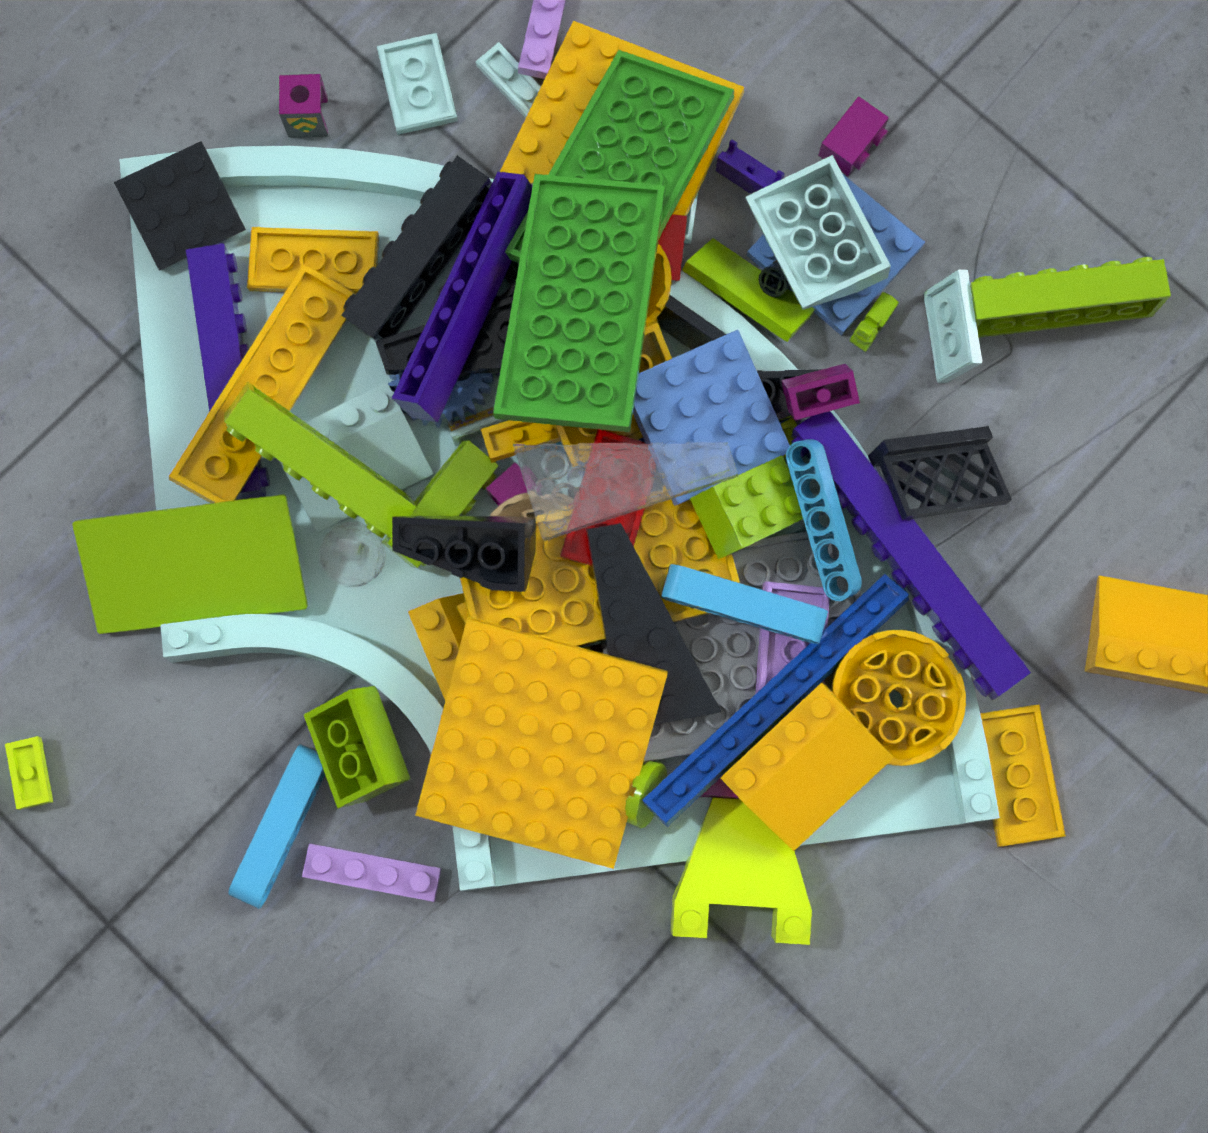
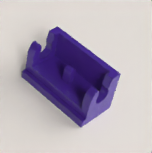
(745, 169)

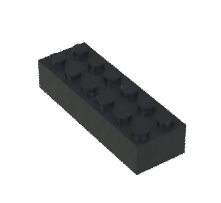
(419, 253)

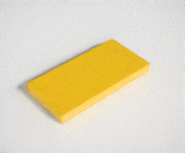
(337, 254)
(1022, 776)

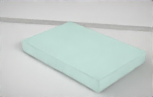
(417, 83)
(952, 326)

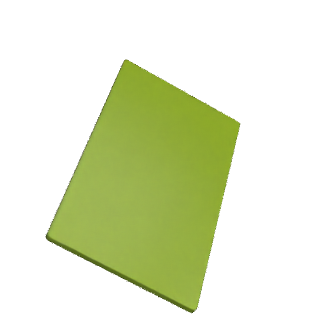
(190, 563)

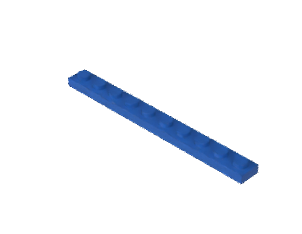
(774, 701)

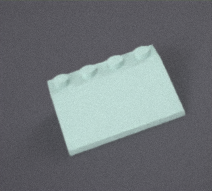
(819, 234)
(375, 434)

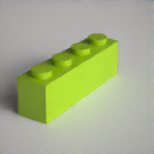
(453, 487)

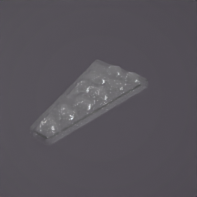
(602, 481)

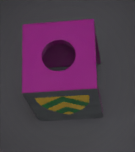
(301, 105)

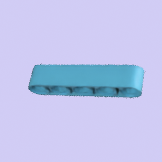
(820, 536)
(744, 604)
(278, 828)

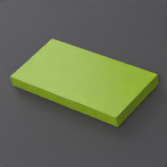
(739, 285)

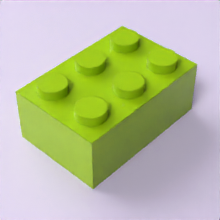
(748, 507)
(356, 746)

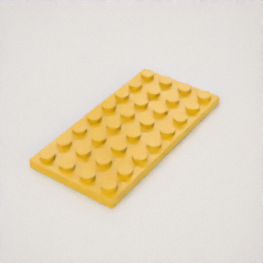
(563, 594)

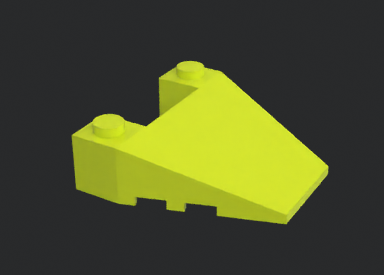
(741, 865)

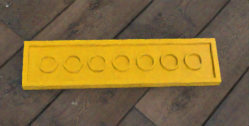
(278, 365)

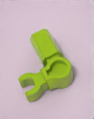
(874, 321)

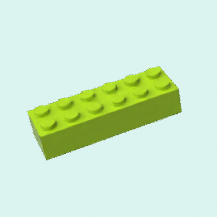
(1069, 297)
(317, 459)

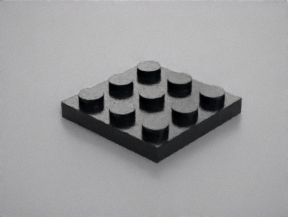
(179, 205)

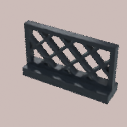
(934, 450)

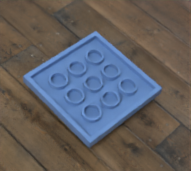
(896, 241)
(710, 398)

